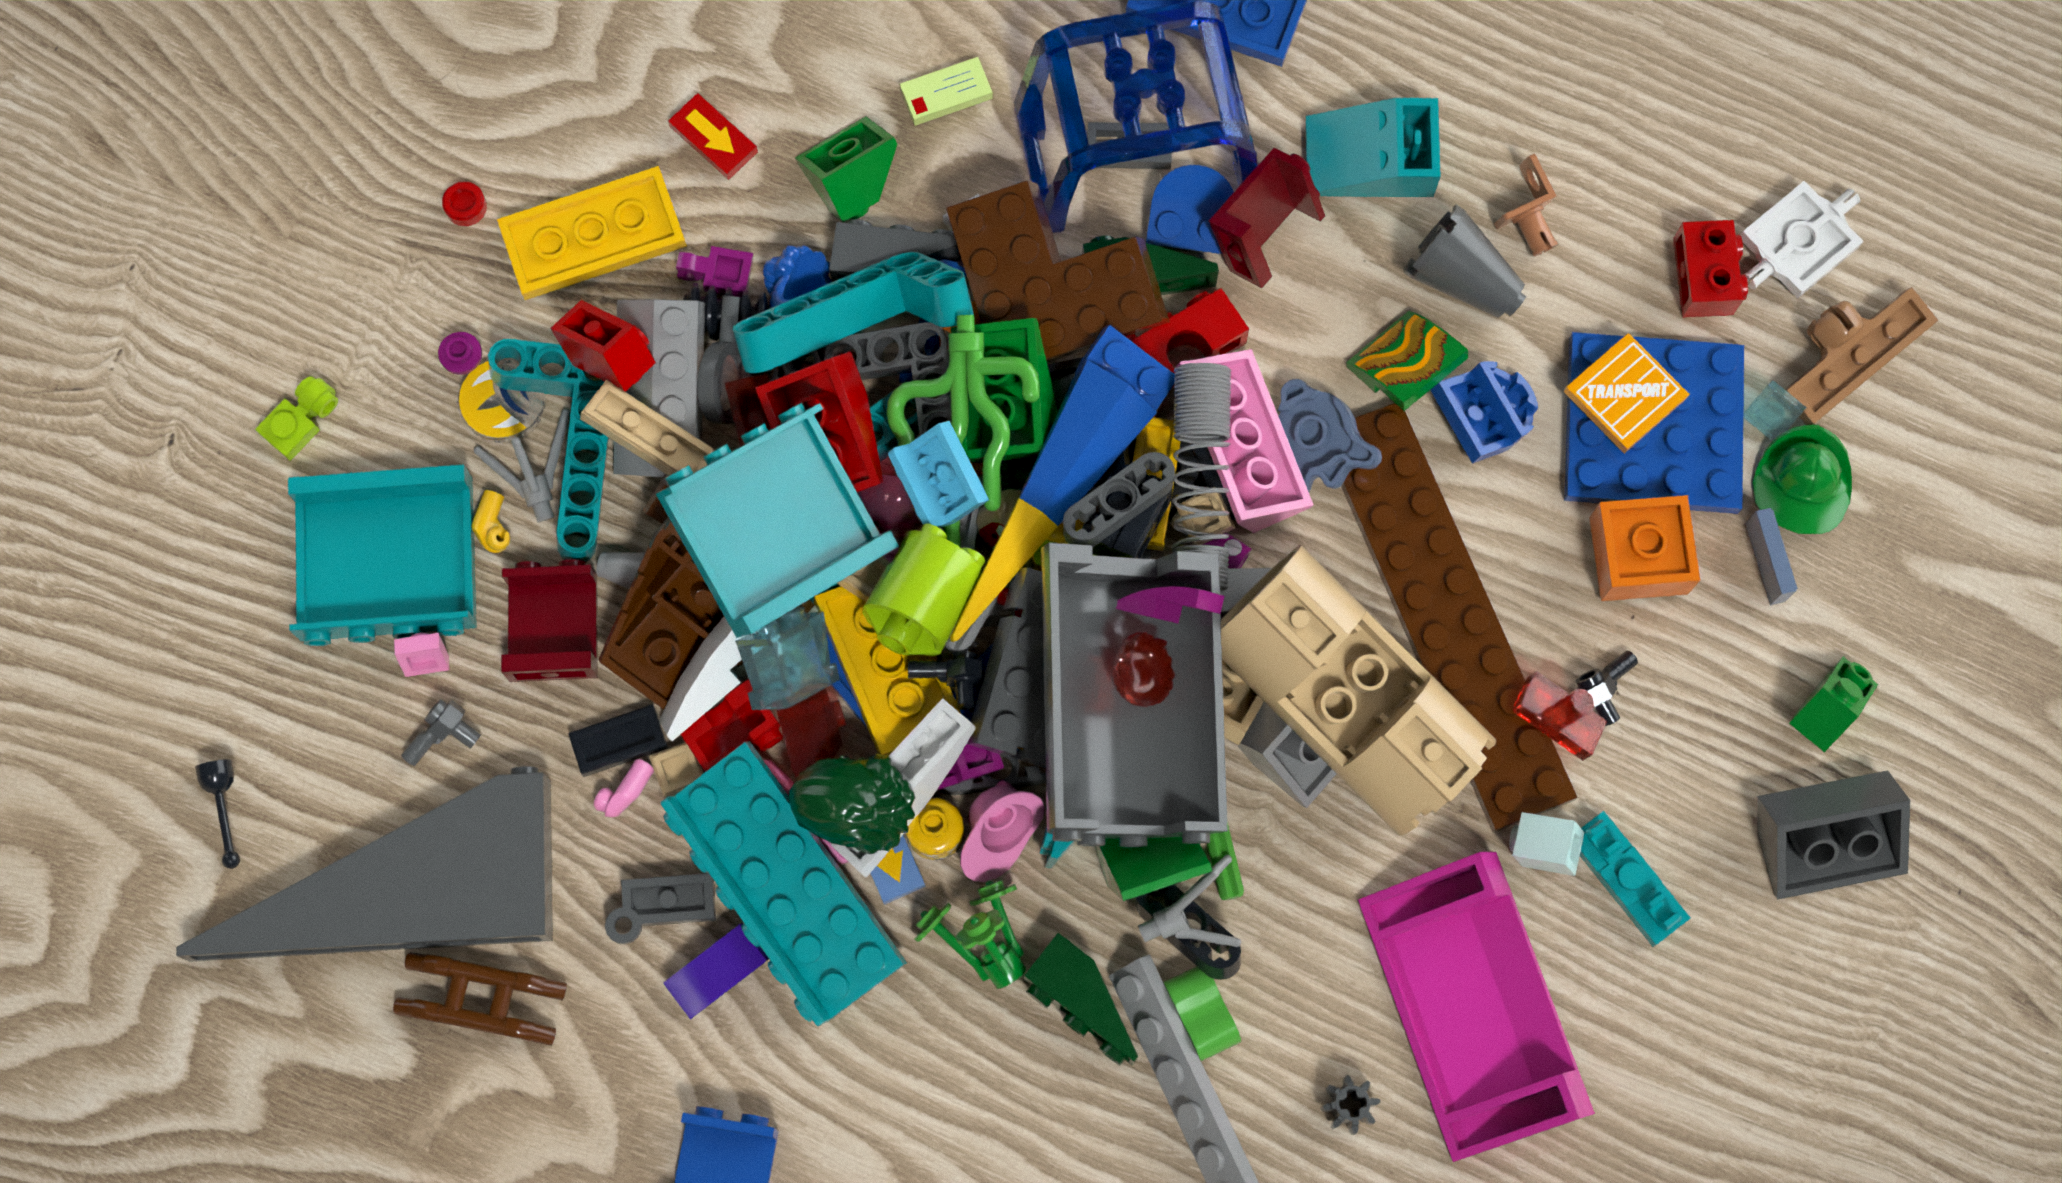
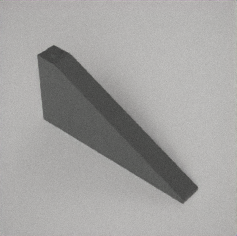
(444, 880)

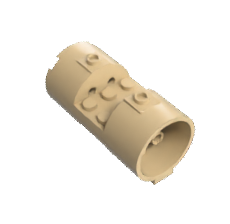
(1352, 692)

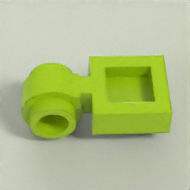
(291, 427)

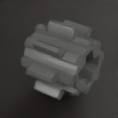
(1357, 1094)

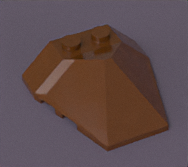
(662, 620)

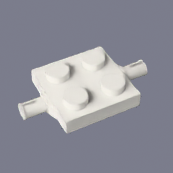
(1801, 239)

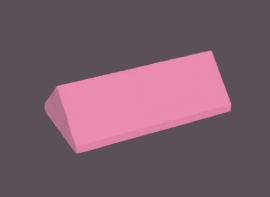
(1263, 469)

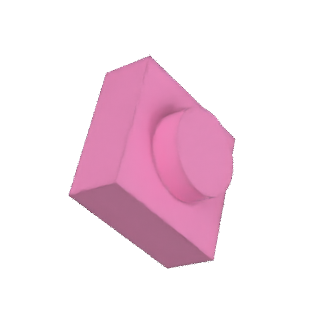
(421, 654)

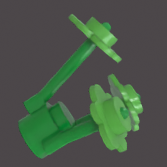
(1000, 961)

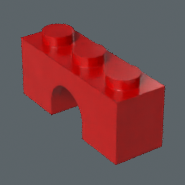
(1206, 324)

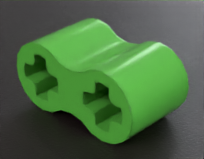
(1203, 1012)

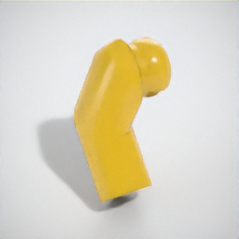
(486, 524)

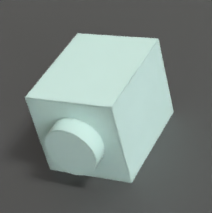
(1547, 843)

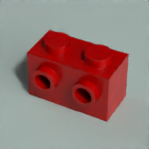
(1709, 268)
(603, 345)

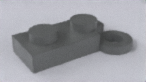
(663, 903)

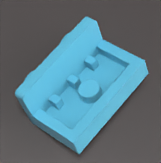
(938, 476)

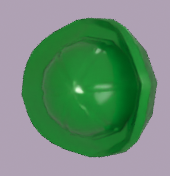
(1805, 480)

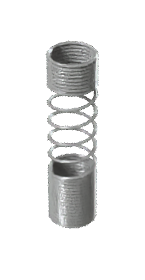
(1204, 421)

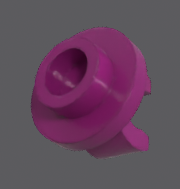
(460, 353)

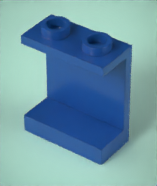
(725, 1149)

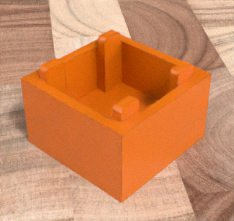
(1644, 548)

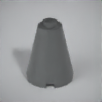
(1467, 266)

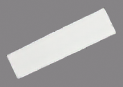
(704, 681)
(924, 762)

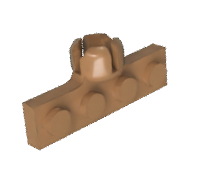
(1856, 349)

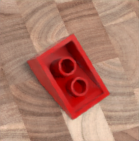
(844, 415)

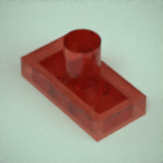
(1561, 715)

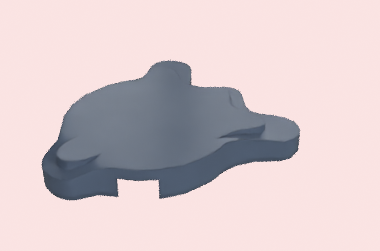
(1323, 435)

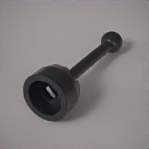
(217, 778)

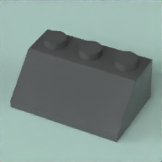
(1834, 834)

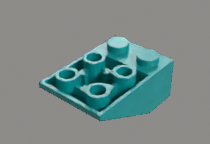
(1376, 149)

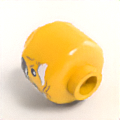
(936, 830)

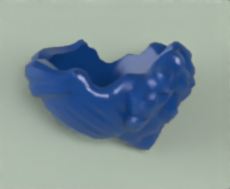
(795, 273)

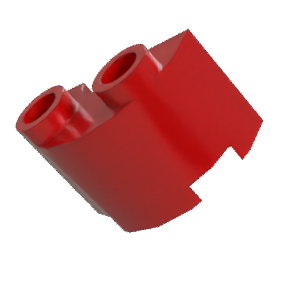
(730, 726)

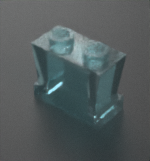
(787, 660)

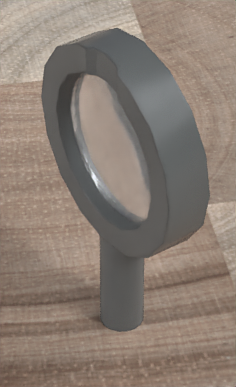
(720, 365)

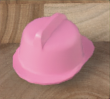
(1000, 830)

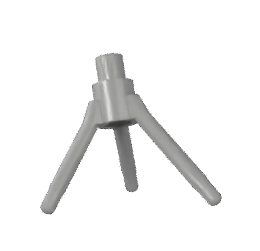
(534, 488)
(1173, 919)

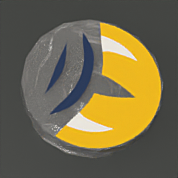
(495, 411)

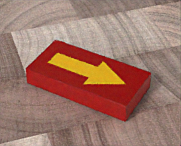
(713, 136)

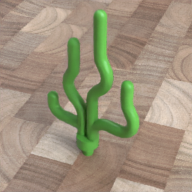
(964, 377)

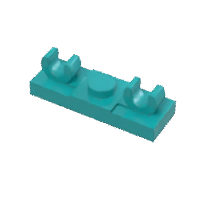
(1630, 880)

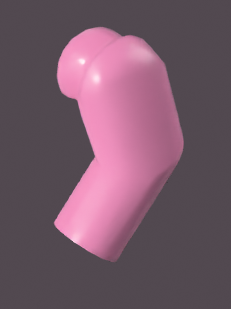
(627, 792)

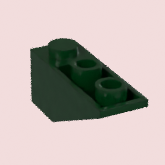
(1076, 987)

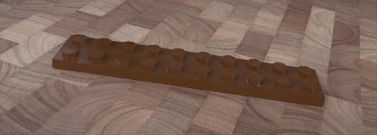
(1451, 617)

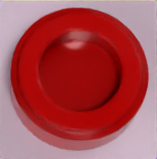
(464, 204)

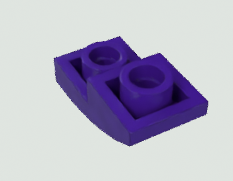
(715, 972)

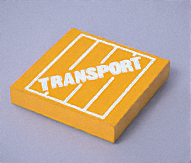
(1626, 393)

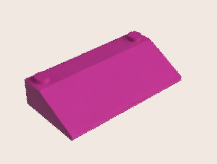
(1475, 1006)

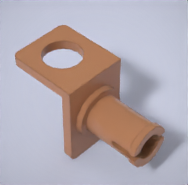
(1529, 215)

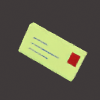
(946, 91)

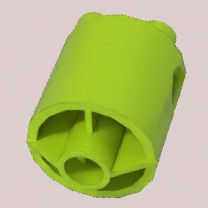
(922, 592)

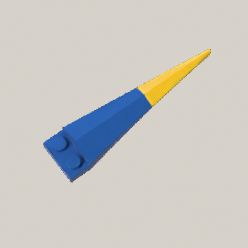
(1100, 416)

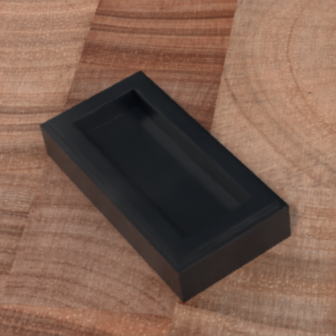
(618, 740)

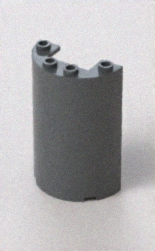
(1120, 764)

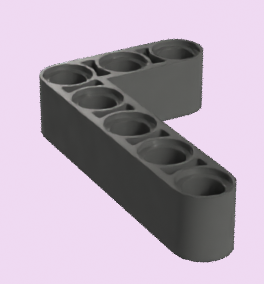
(871, 365)

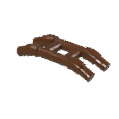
(492, 1022)

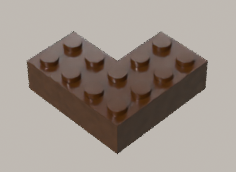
(1020, 274)

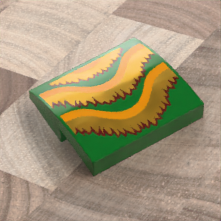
(1408, 359)

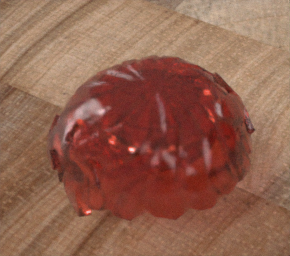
(1143, 670)

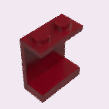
(1259, 208)
(551, 622)

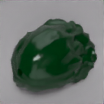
(854, 802)

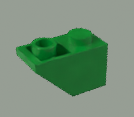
(1834, 703)

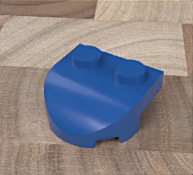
(1184, 206)
(1487, 409)

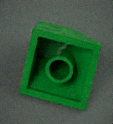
(850, 168)

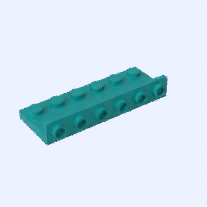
(782, 885)

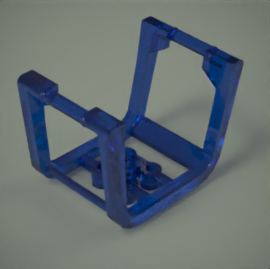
(1052, 56)

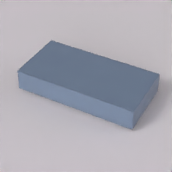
(1771, 556)

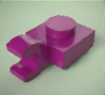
(722, 269)

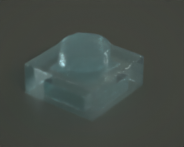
(1774, 411)

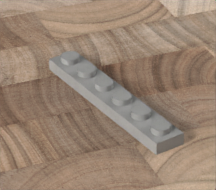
(1181, 1073)

